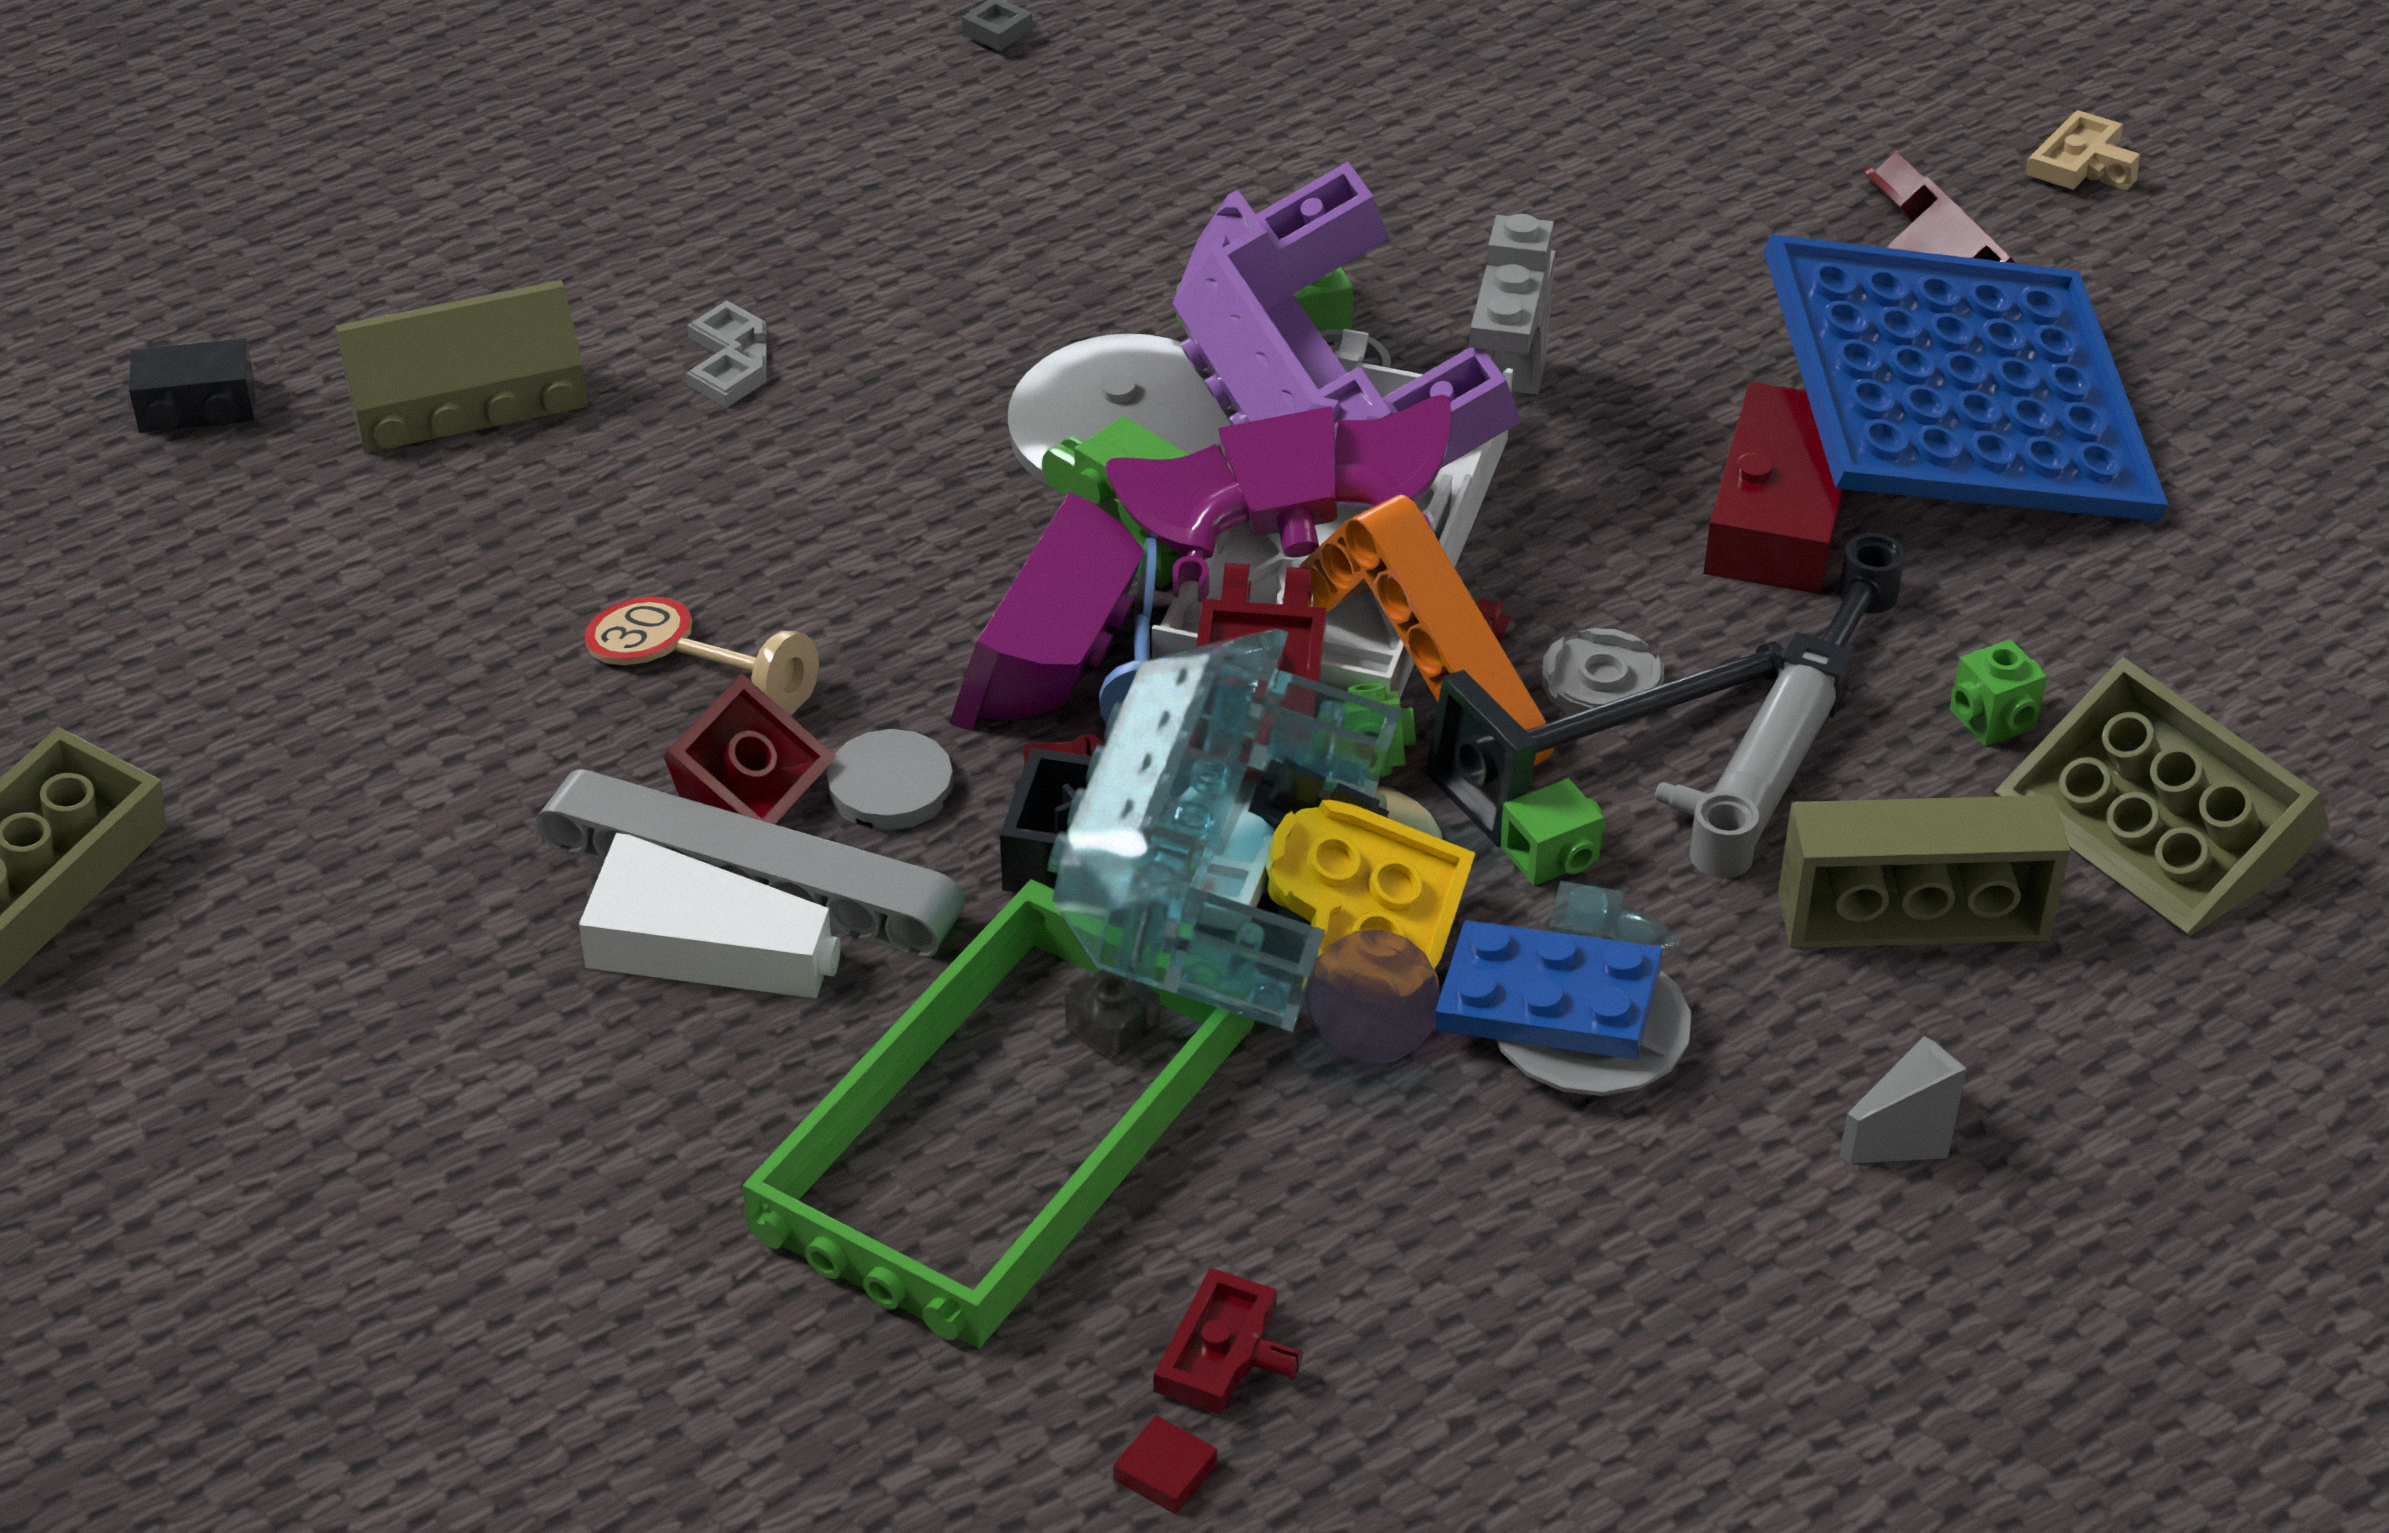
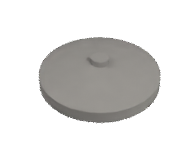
(1109, 378)

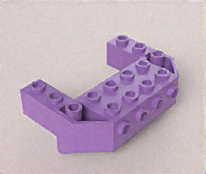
(1266, 349)

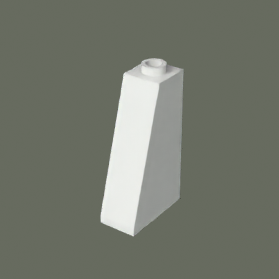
(703, 924)

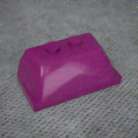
(1052, 618)

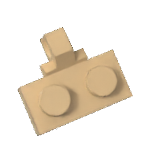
(2084, 149)

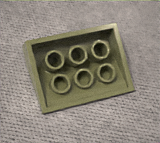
(2169, 799)

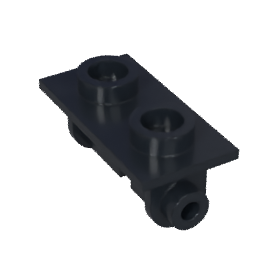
(1293, 787)

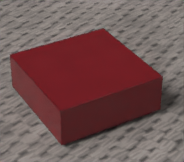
(1165, 1464)

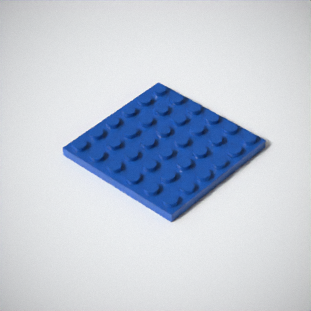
(1961, 379)

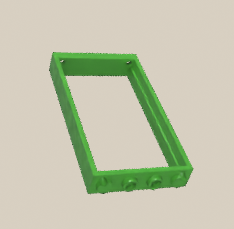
(888, 1275)

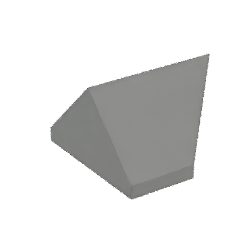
(1908, 1110)

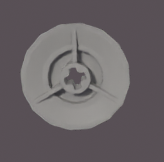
(1603, 1075)

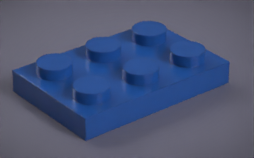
(1549, 989)

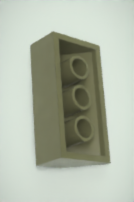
(462, 366)

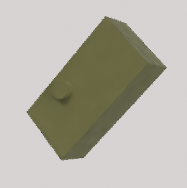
(65, 833)
(1922, 871)

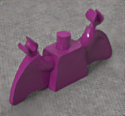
(1280, 479)

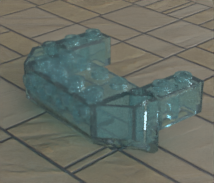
(1161, 805)

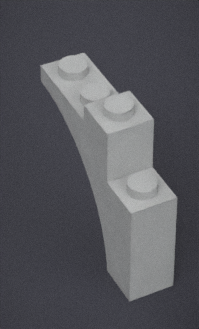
(1516, 299)

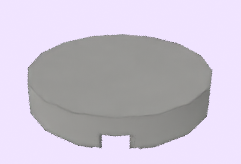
(1579, 683)
(890, 779)

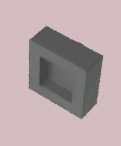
(997, 23)

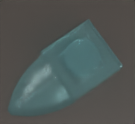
(1601, 914)

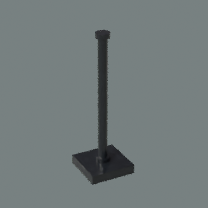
(1489, 758)

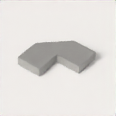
(739, 358)

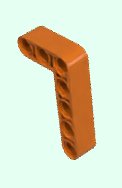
(1424, 599)

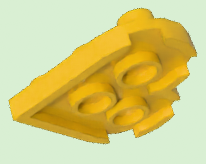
(1366, 873)

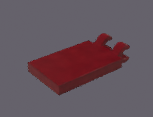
(1238, 617)

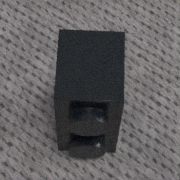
(192, 385)

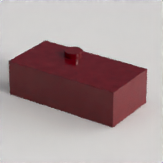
(1775, 496)

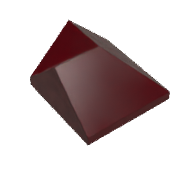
(746, 756)

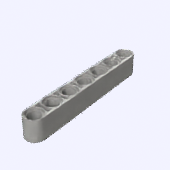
(863, 890)

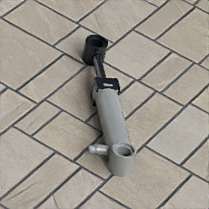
(1808, 689)

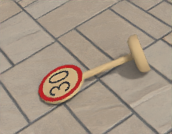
(655, 626)

